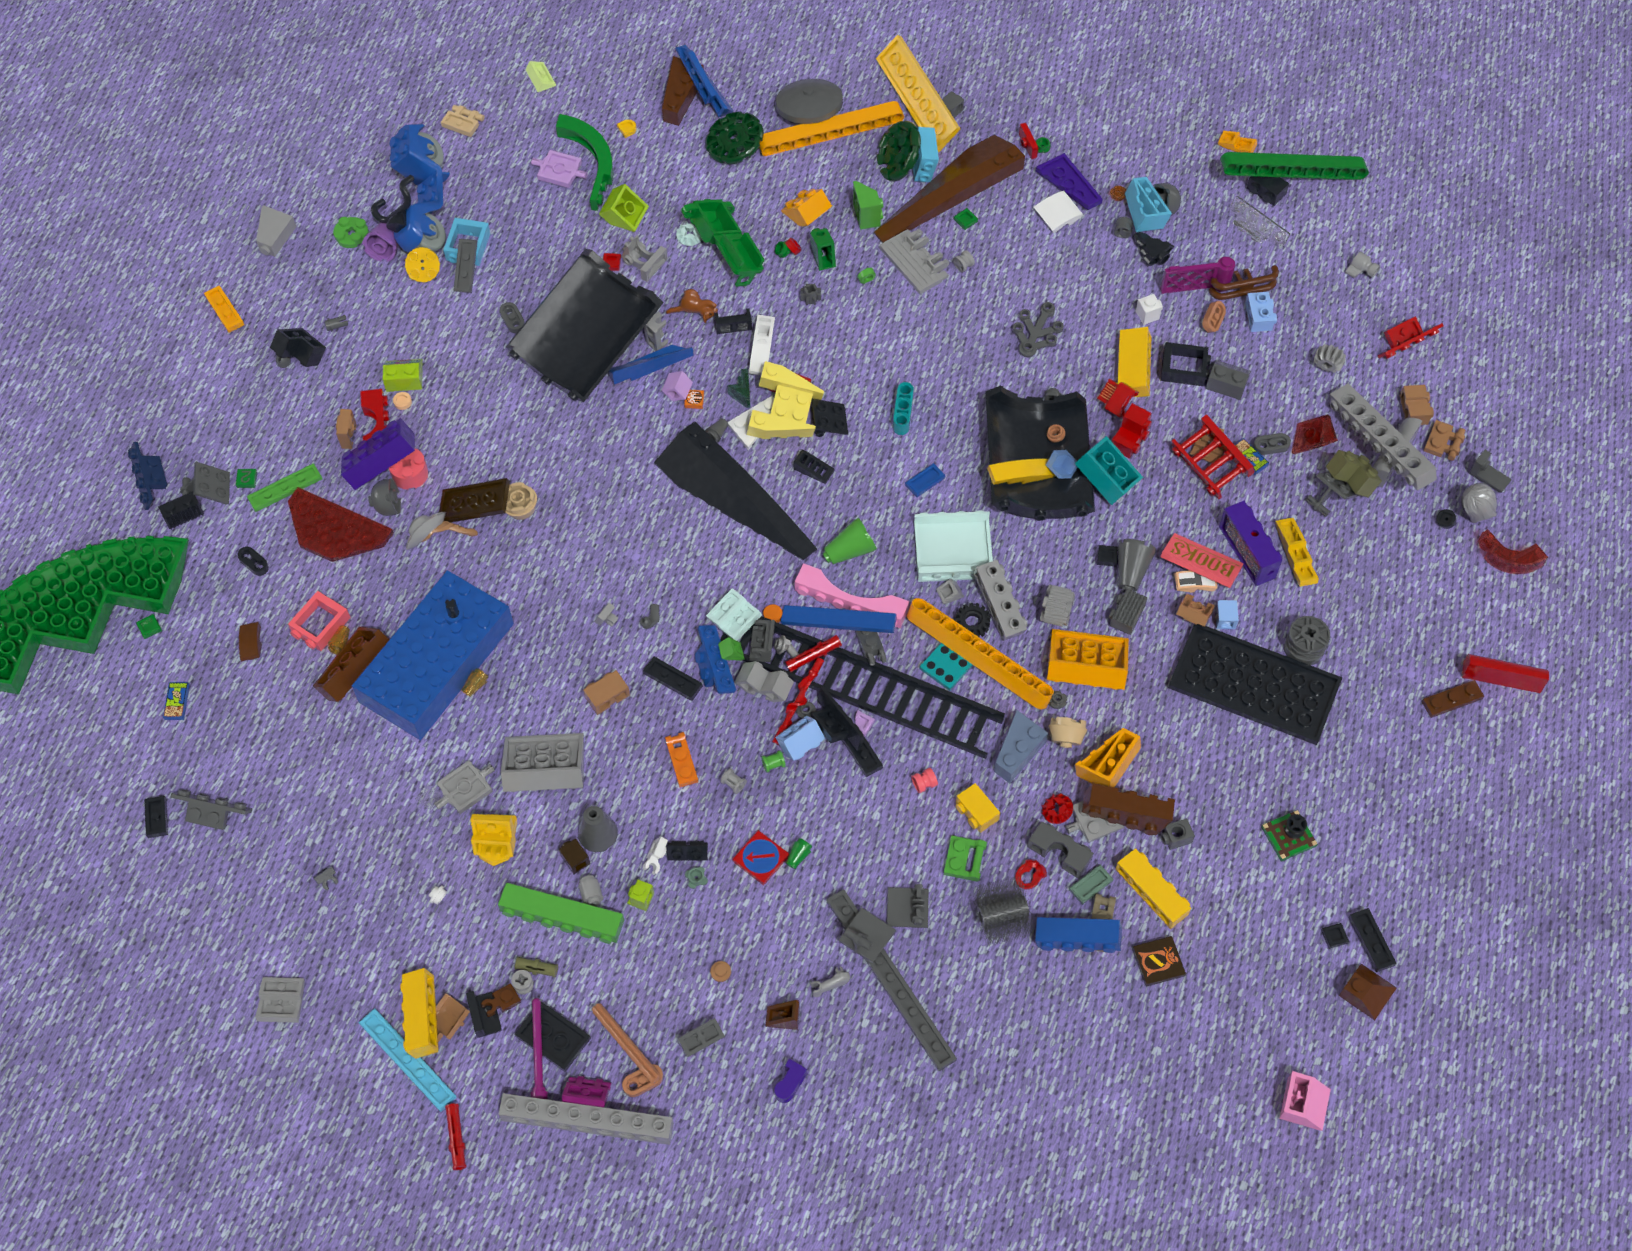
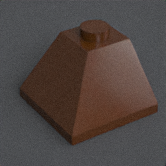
(1367, 991)

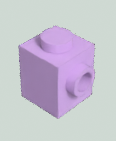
(677, 386)

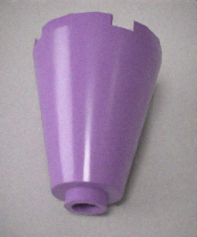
(380, 243)

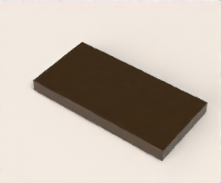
(475, 500)

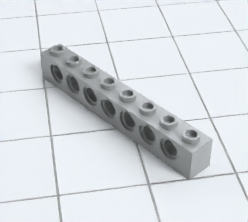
(1383, 437)
(586, 1119)

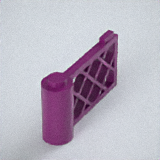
(1222, 270)

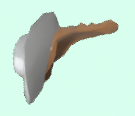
(424, 526)

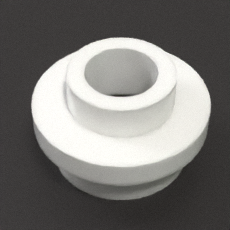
(437, 894)

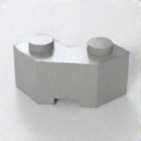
(755, 679)

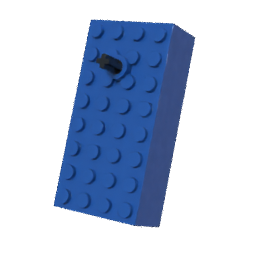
(433, 654)

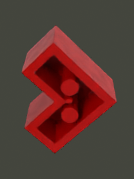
(1133, 430)

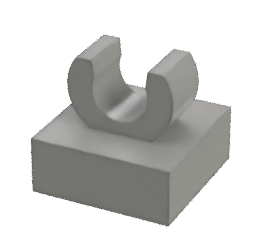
(607, 616)

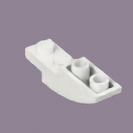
(761, 343)

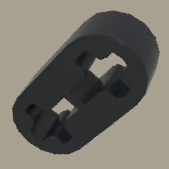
(250, 563)

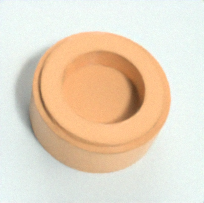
(402, 400)

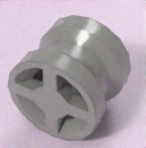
(963, 261)
(524, 986)

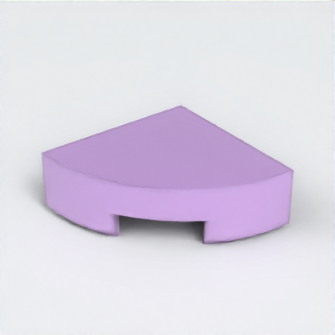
(864, 722)

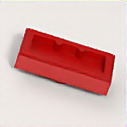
(1028, 140)

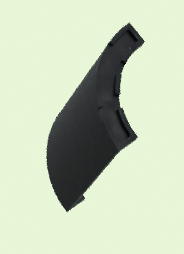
(583, 326)
(1019, 432)

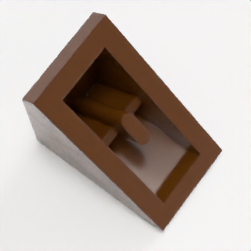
(783, 1015)

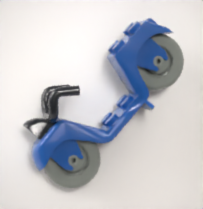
(419, 161)

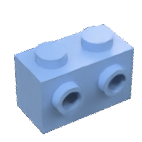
(1260, 311)
(800, 738)

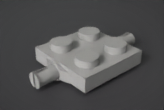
(464, 787)
(1091, 827)

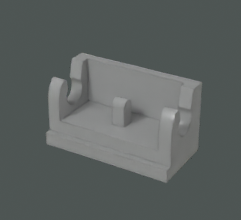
(654, 332)

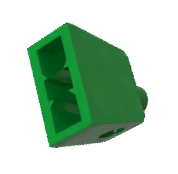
(821, 241)

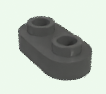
(513, 318)
(1271, 442)

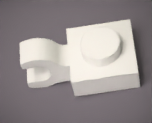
(656, 852)

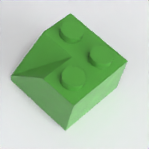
(867, 206)

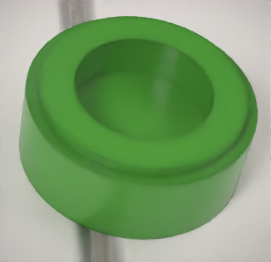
(866, 275)

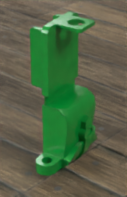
(718, 227)

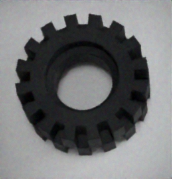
(978, 612)

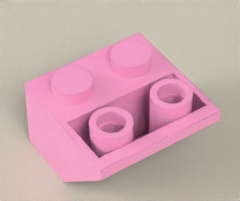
(1305, 1101)

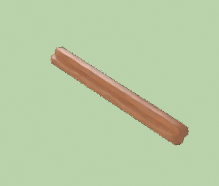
(626, 1043)

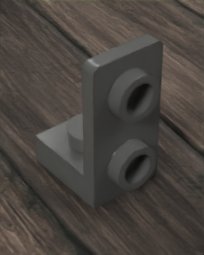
(1488, 474)

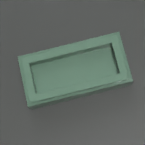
(1091, 884)

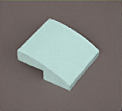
(734, 615)

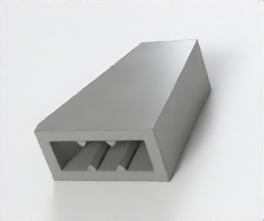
(273, 230)

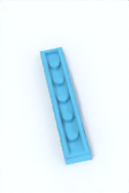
(414, 1068)

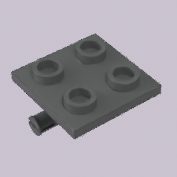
(208, 483)
(1335, 485)
(867, 935)

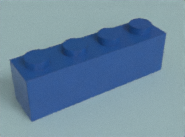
(1078, 934)

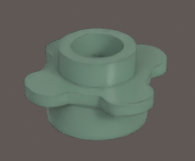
(690, 874)

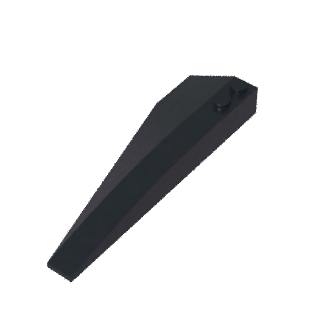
(712, 474)

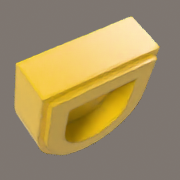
(627, 127)

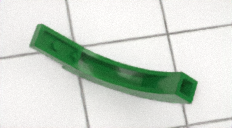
(586, 135)

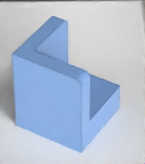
(1227, 614)

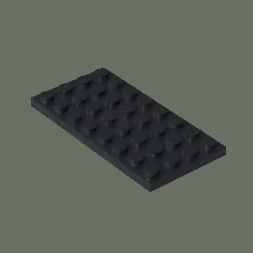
(1255, 683)

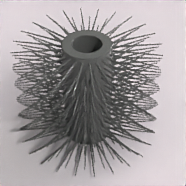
(1004, 911)

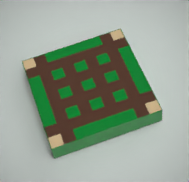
(1282, 844)

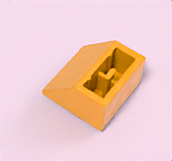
(807, 206)

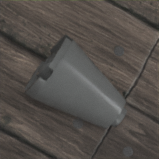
(1133, 563)
(597, 830)

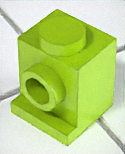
(640, 895)

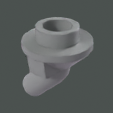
(783, 644)

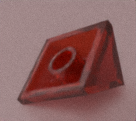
(1314, 434)

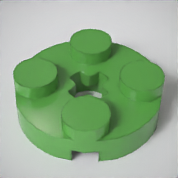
(347, 224)

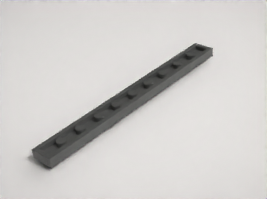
(899, 991)

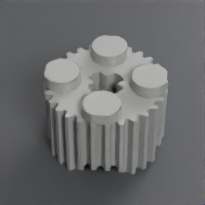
(1057, 605)

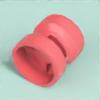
(924, 780)

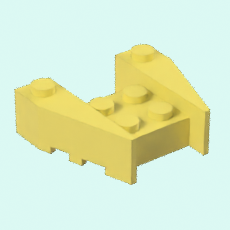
(789, 405)

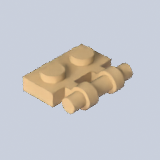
(459, 123)

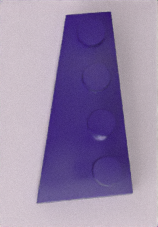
(1068, 178)

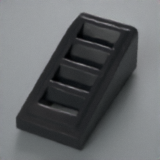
(804, 469)

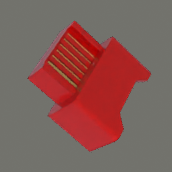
(1117, 397)

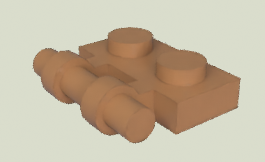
(1439, 437)

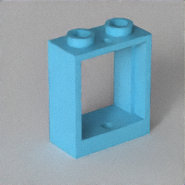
(928, 155)
(471, 228)

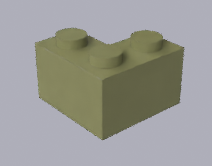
(1355, 471)

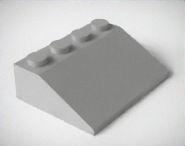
(543, 762)

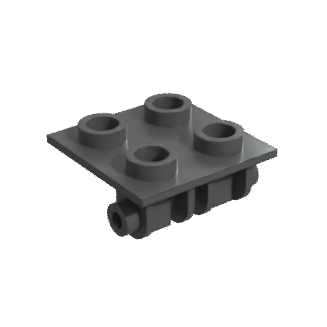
(908, 907)

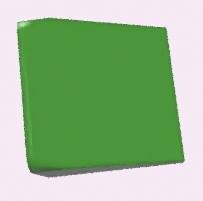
(731, 649)

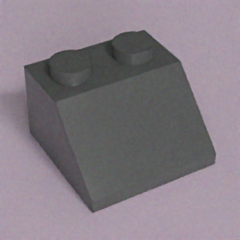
(1228, 379)

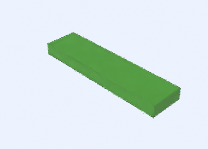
(284, 487)

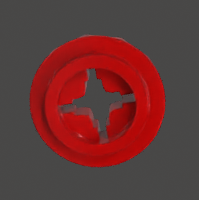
(1065, 810)

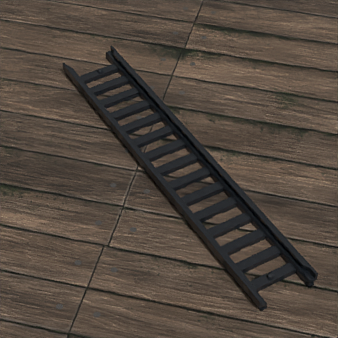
(895, 677)

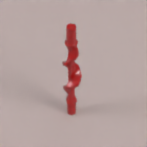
(801, 699)

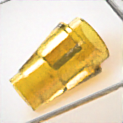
(338, 640)
(474, 682)

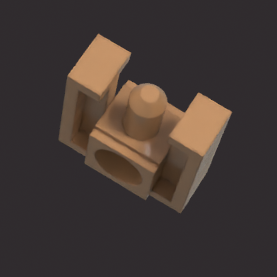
(345, 427)
(1195, 611)

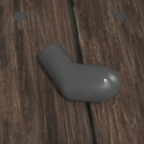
(652, 619)

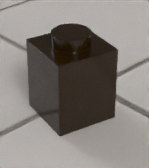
(574, 856)

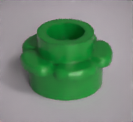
(1043, 145)
(781, 249)

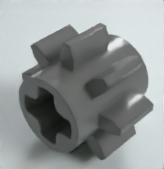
(810, 294)

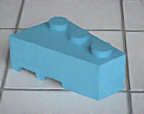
(1146, 205)

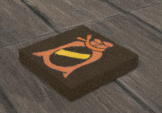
(1159, 961)

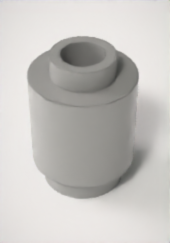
(590, 890)

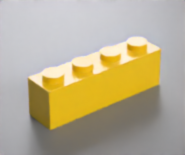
(1153, 888)
(419, 1013)

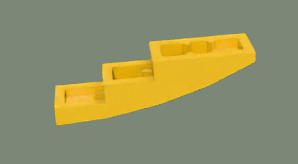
(1020, 471)
(1296, 551)

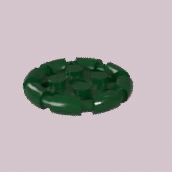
(726, 129)
(905, 138)

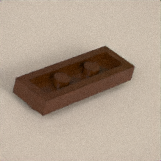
(1452, 699)

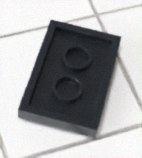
(560, 1038)

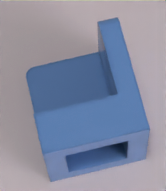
(1062, 464)

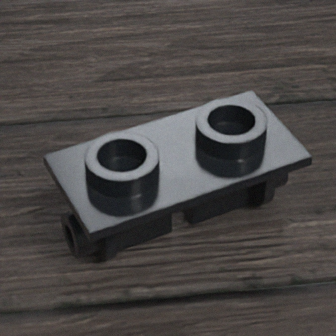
(681, 852)

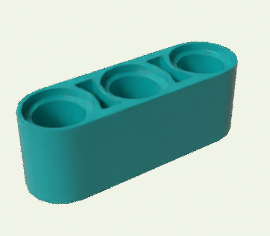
(903, 415)

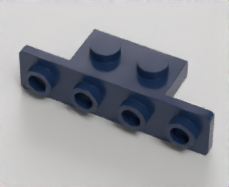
(148, 474)

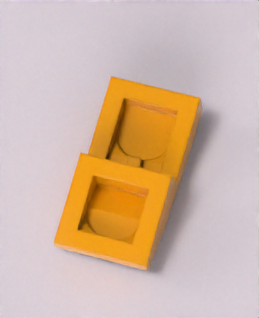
(1233, 141)

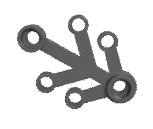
(1037, 331)

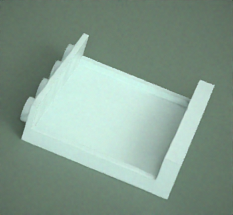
(951, 544)

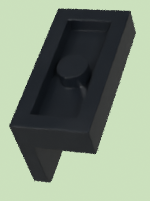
(482, 1024)

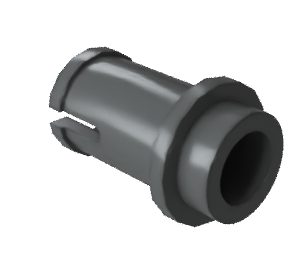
(335, 323)

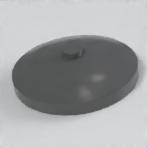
(809, 101)

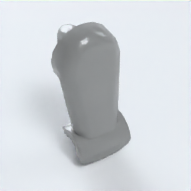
(837, 980)

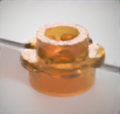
(1118, 193)

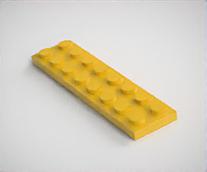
(917, 91)

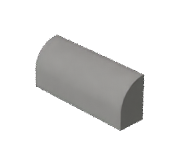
(1409, 429)

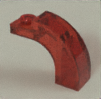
(1510, 560)

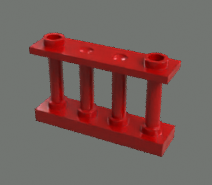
(1219, 440)

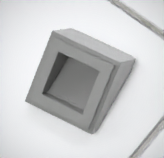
(949, 591)

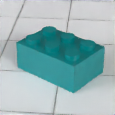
(1108, 470)

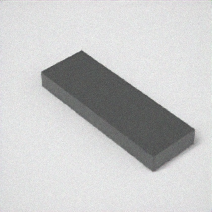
(465, 265)

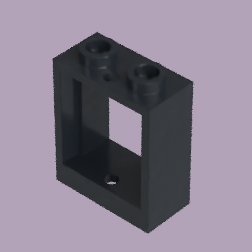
(1184, 376)

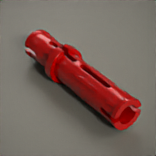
(819, 650)
(456, 1145)

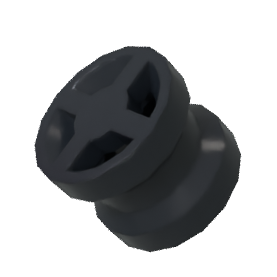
(1295, 821)

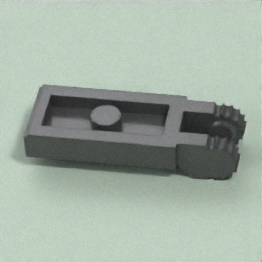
(871, 646)

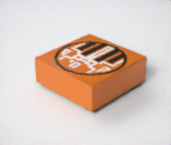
(695, 399)

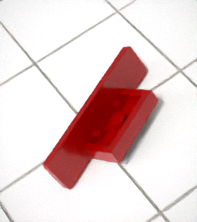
(1406, 333)

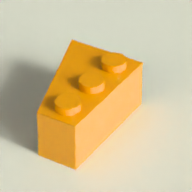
(1110, 760)

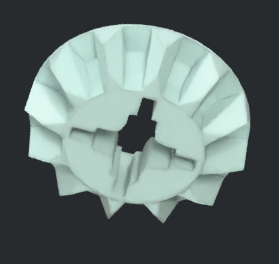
(690, 239)

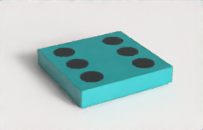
(945, 666)

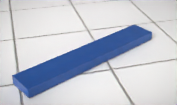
(839, 619)

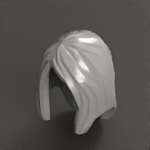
(1479, 502)

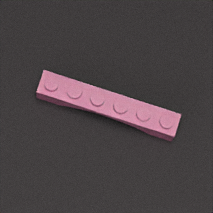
(814, 583)

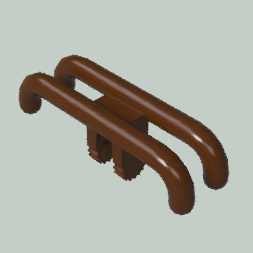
(1244, 286)

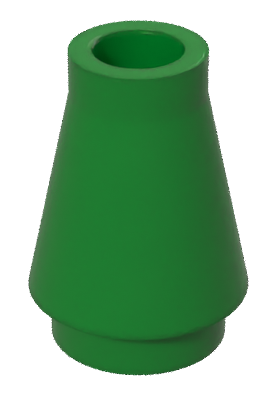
(798, 853)

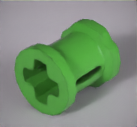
(773, 761)

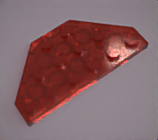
(332, 529)

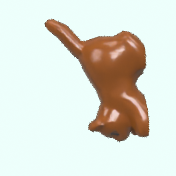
(693, 303)

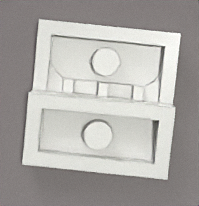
(1058, 211)

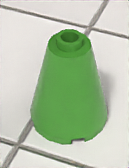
(849, 543)

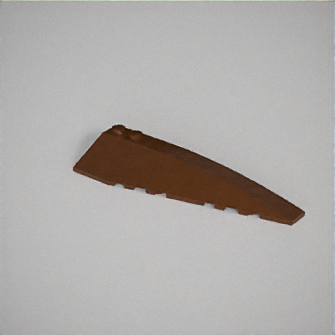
(962, 179)

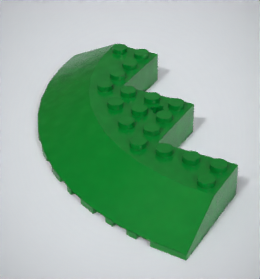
(73, 596)

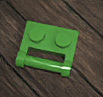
(958, 856)

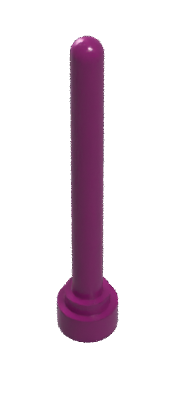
(538, 1090)

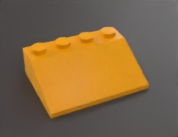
(1088, 659)

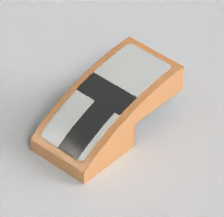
(1191, 581)

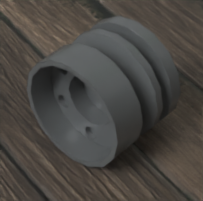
(1307, 640)

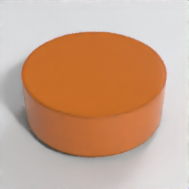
(773, 612)

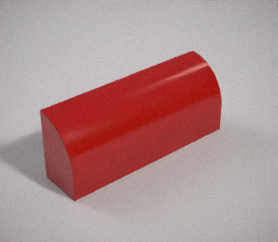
(1505, 673)

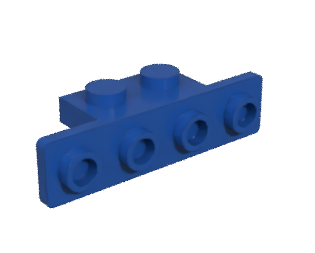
(711, 665)

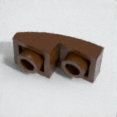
(249, 641)

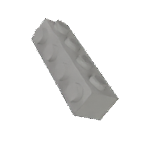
(1000, 600)

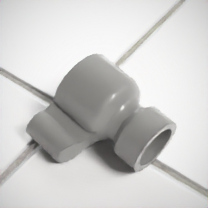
(1362, 263)

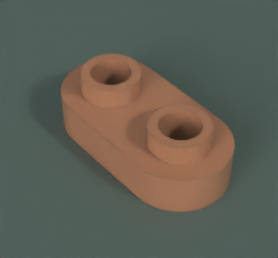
(1214, 316)
(641, 1080)

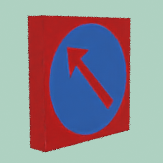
(760, 857)

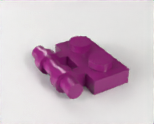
(586, 1091)

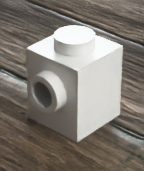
(1149, 309)

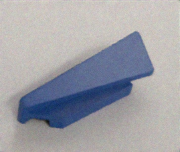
(703, 82)
(649, 363)

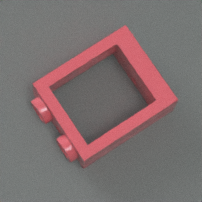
(318, 599)

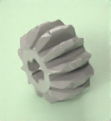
(1329, 358)

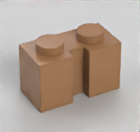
(1416, 403)
(606, 692)

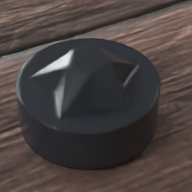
(1446, 519)

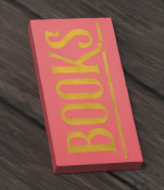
(1202, 560)

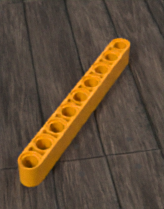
(832, 128)
(980, 653)

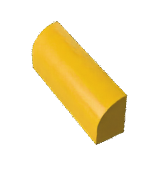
(1135, 359)

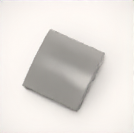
(280, 999)

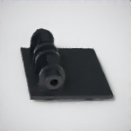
(829, 417)

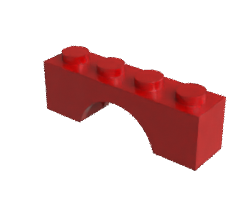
(374, 406)

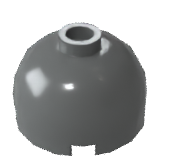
(1169, 195)
(385, 498)

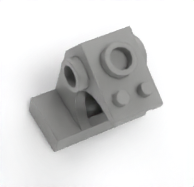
(636, 249)

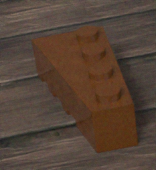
(678, 94)
(350, 663)
(1128, 808)

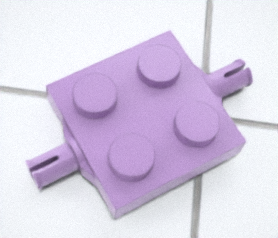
(559, 168)

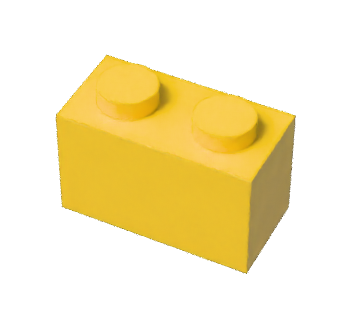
(977, 808)

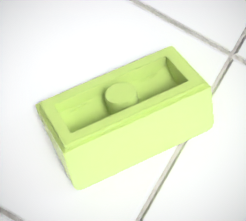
(540, 76)

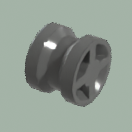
(1123, 227)

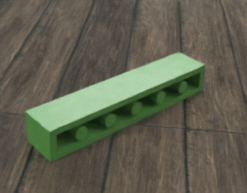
(561, 913)

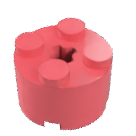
(410, 471)

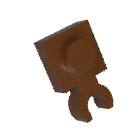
(503, 998)

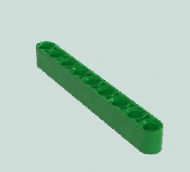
(1294, 165)

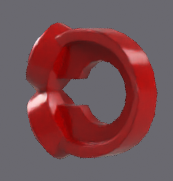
(1037, 876)

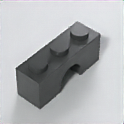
(1048, 838)

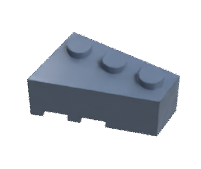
(1019, 747)

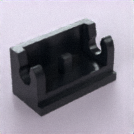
(733, 323)

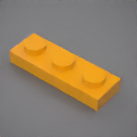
(224, 309)

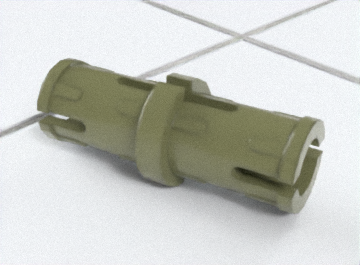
(536, 966)

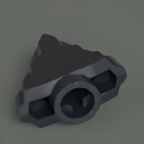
(1153, 249)

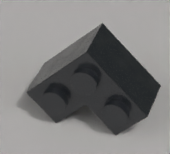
(298, 344)

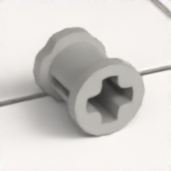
(733, 781)

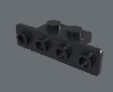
(835, 722)

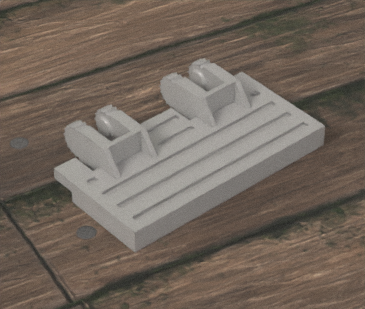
(915, 264)

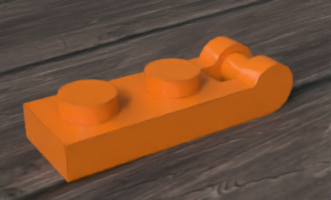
(681, 760)

